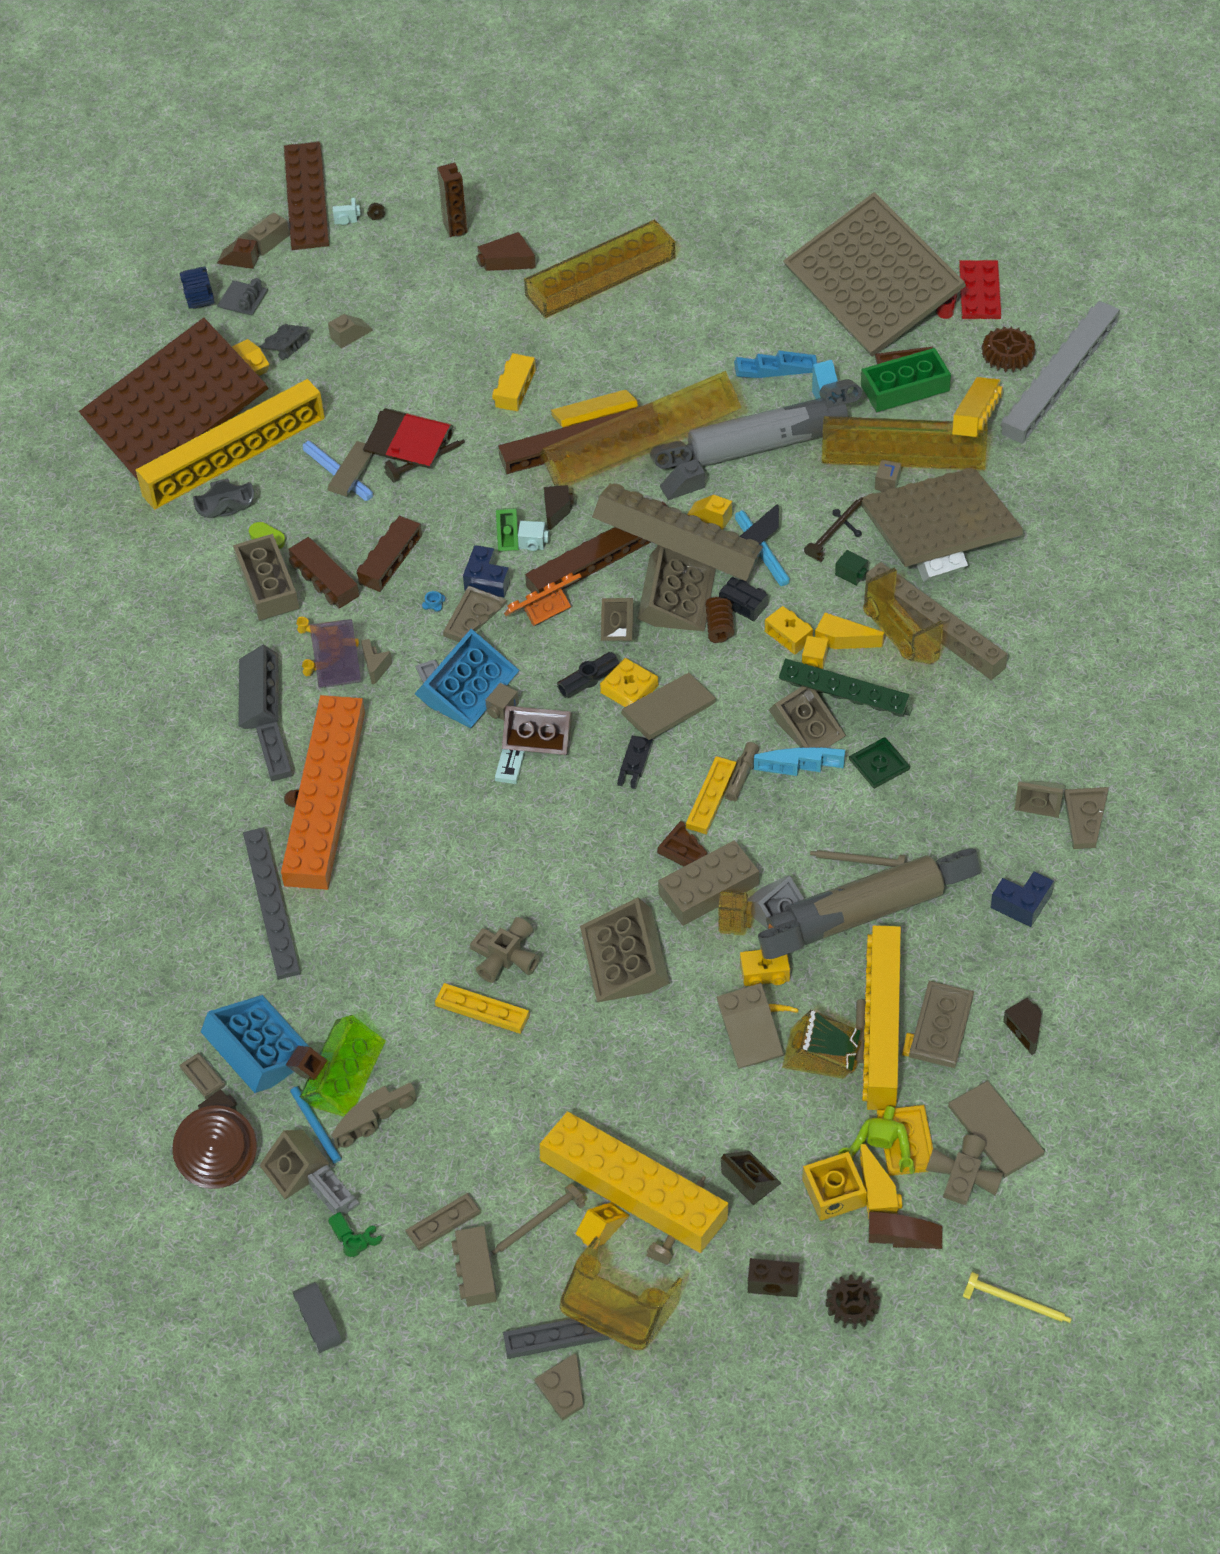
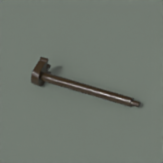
(394, 473)
(814, 550)

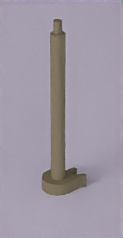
(859, 858)
(571, 1194)
(662, 1253)

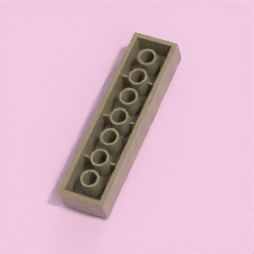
(677, 531)

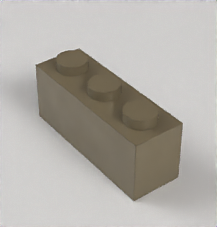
(474, 1266)

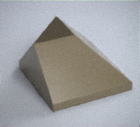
(617, 619)
(1039, 798)

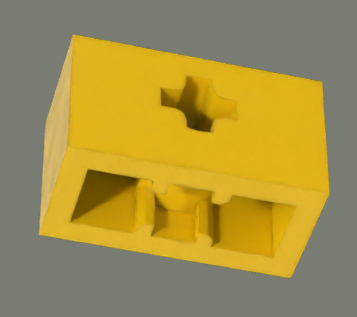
(788, 629)
(753, 970)

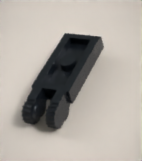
(635, 760)

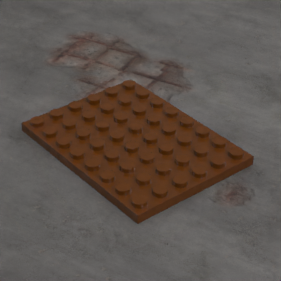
(173, 397)

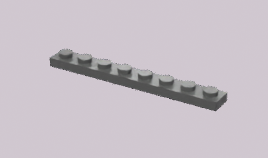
(271, 903)

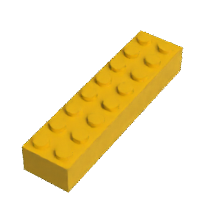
(881, 1017)
(634, 1182)

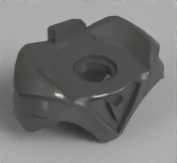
(213, 502)

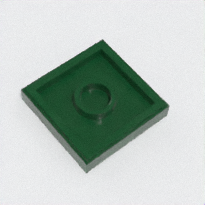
(879, 762)

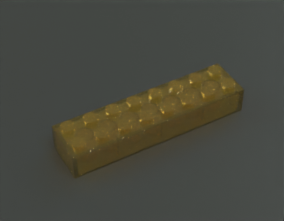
(599, 268)
(901, 441)

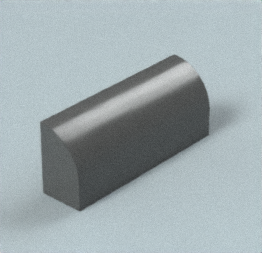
(258, 688)

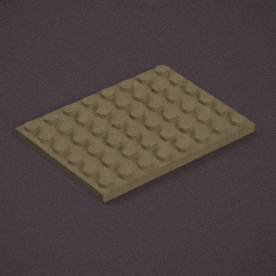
(874, 274)

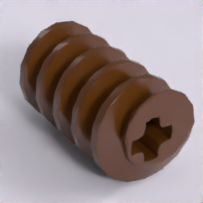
(719, 619)

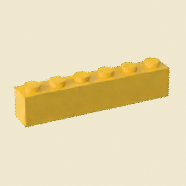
(977, 406)

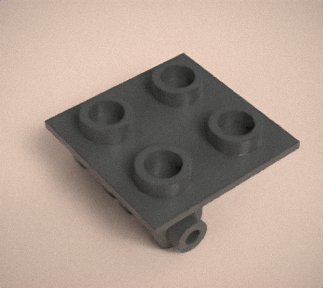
(243, 296)
(287, 340)

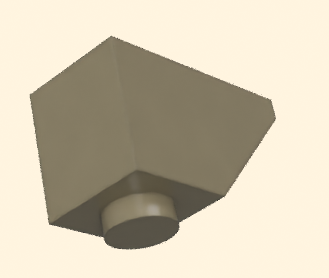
(347, 329)

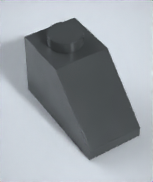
(684, 480)

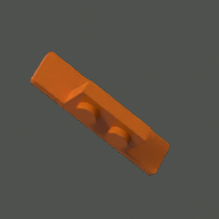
(545, 604)

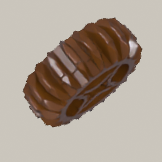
(1020, 350)

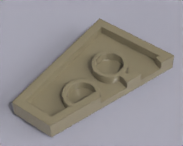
(472, 612)
(1085, 814)

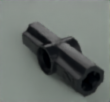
(588, 674)

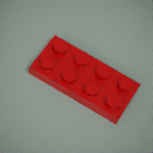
(982, 291)

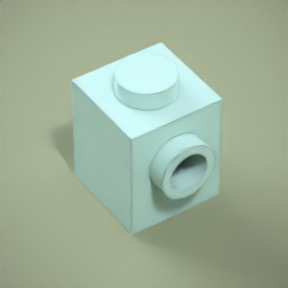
(532, 535)

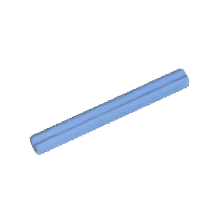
(332, 466)

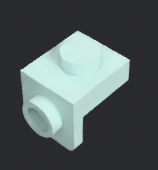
(347, 213)

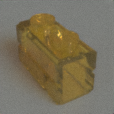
(734, 912)

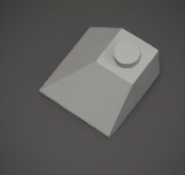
(774, 898)

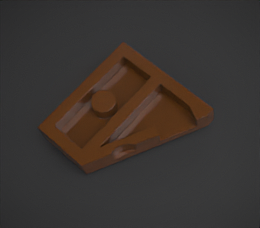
(681, 846)

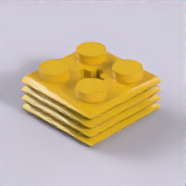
(628, 683)

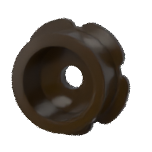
(373, 208)

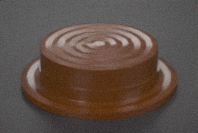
(214, 1147)

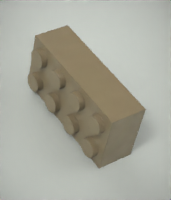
(266, 577)
(698, 885)

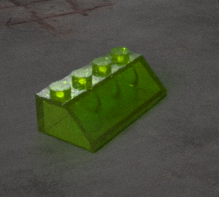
(351, 1058)

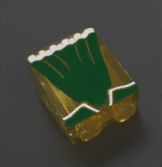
(822, 1046)

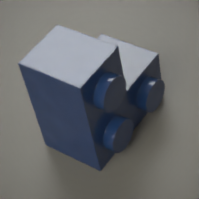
(484, 574)
(1022, 902)

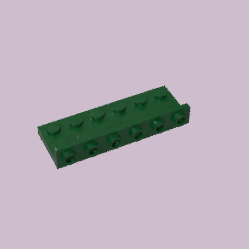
(845, 687)

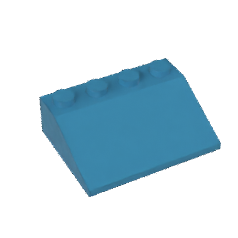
(466, 679)
(253, 1041)

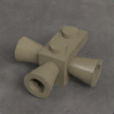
(504, 950)
(964, 1170)

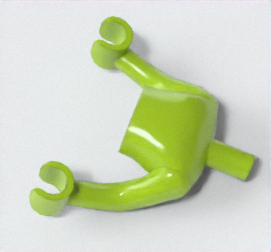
(882, 1134)

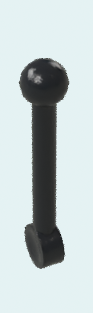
(857, 533)

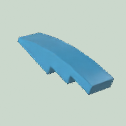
(770, 366)

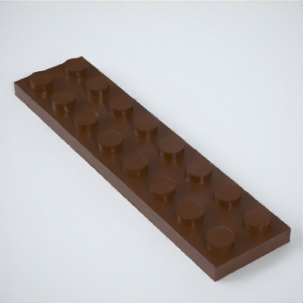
(306, 196)

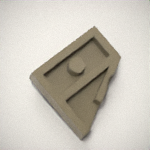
(562, 1387)

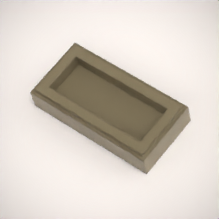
(202, 1075)

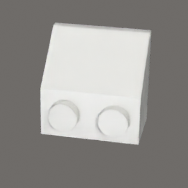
(942, 566)

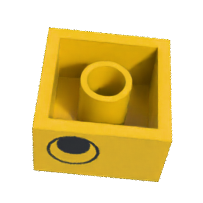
(834, 1186)

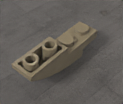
(363, 1116)

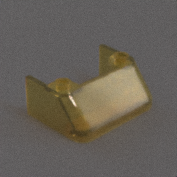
(898, 626)
(612, 1309)

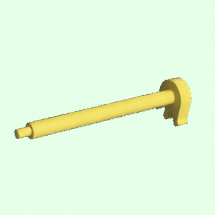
(974, 1283)

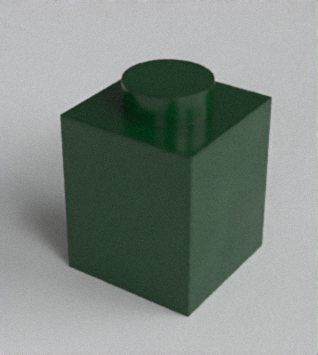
(851, 567)

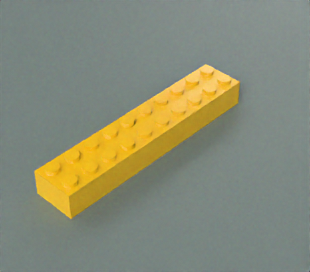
(230, 444)

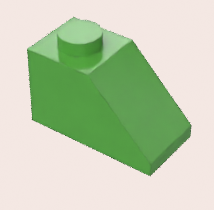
(507, 529)

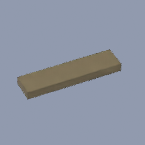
(350, 470)

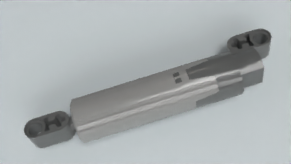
(761, 430)

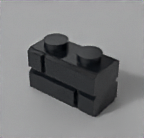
(744, 598)

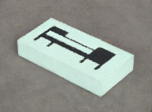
(509, 766)

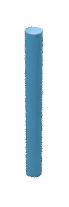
(316, 1126)

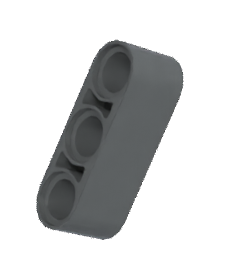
(317, 1317)

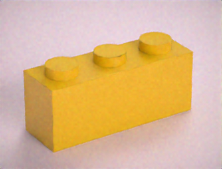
(514, 382)

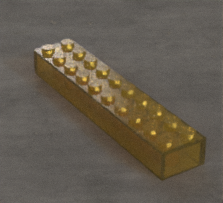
(640, 429)

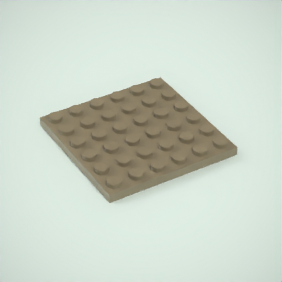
(940, 516)

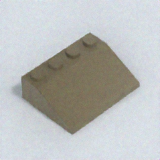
(675, 591)
(624, 952)

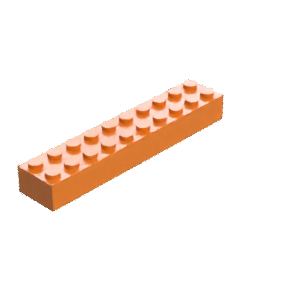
(323, 793)

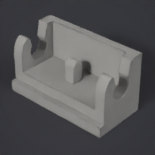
(332, 1191)

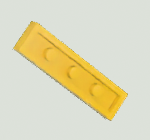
(711, 795)
(482, 1008)

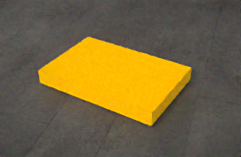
(919, 1139)

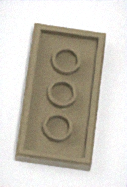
(668, 706)
(941, 1024)
(990, 1118)

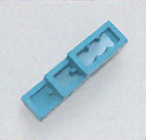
(791, 760)

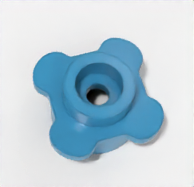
(433, 596)

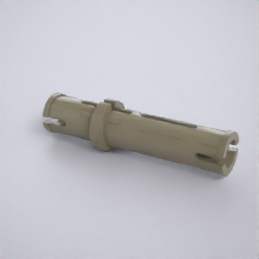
(744, 764)

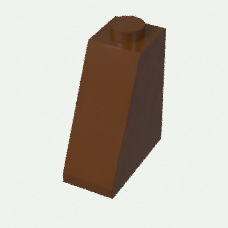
(506, 254)

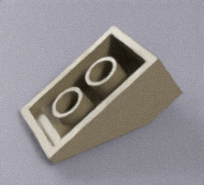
(807, 719)
(749, 1026)

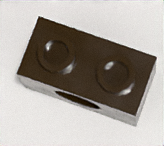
(773, 1277)

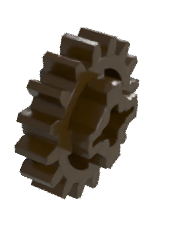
(854, 1311)

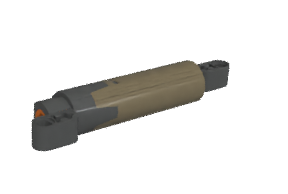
(864, 901)

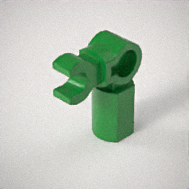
(352, 1243)

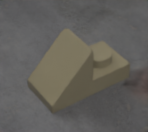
(376, 663)

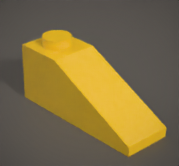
(847, 634)
(878, 1185)

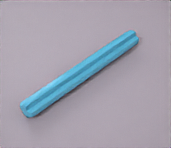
(766, 554)

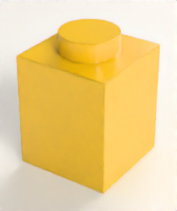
(815, 651)

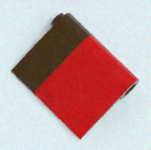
(408, 437)

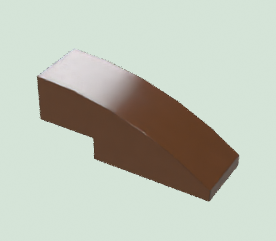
(903, 1231)

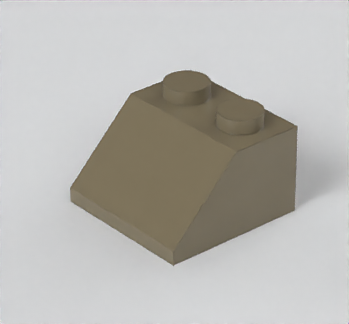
(267, 232)
(291, 1162)

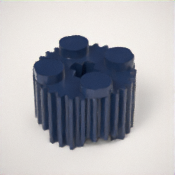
(197, 287)

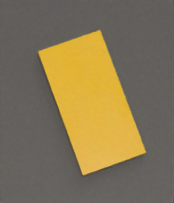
(594, 408)

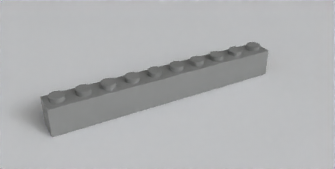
(1059, 372)

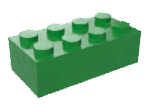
(905, 379)

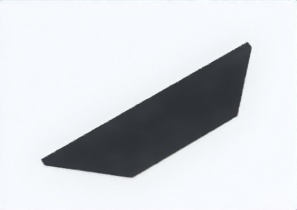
(764, 526)

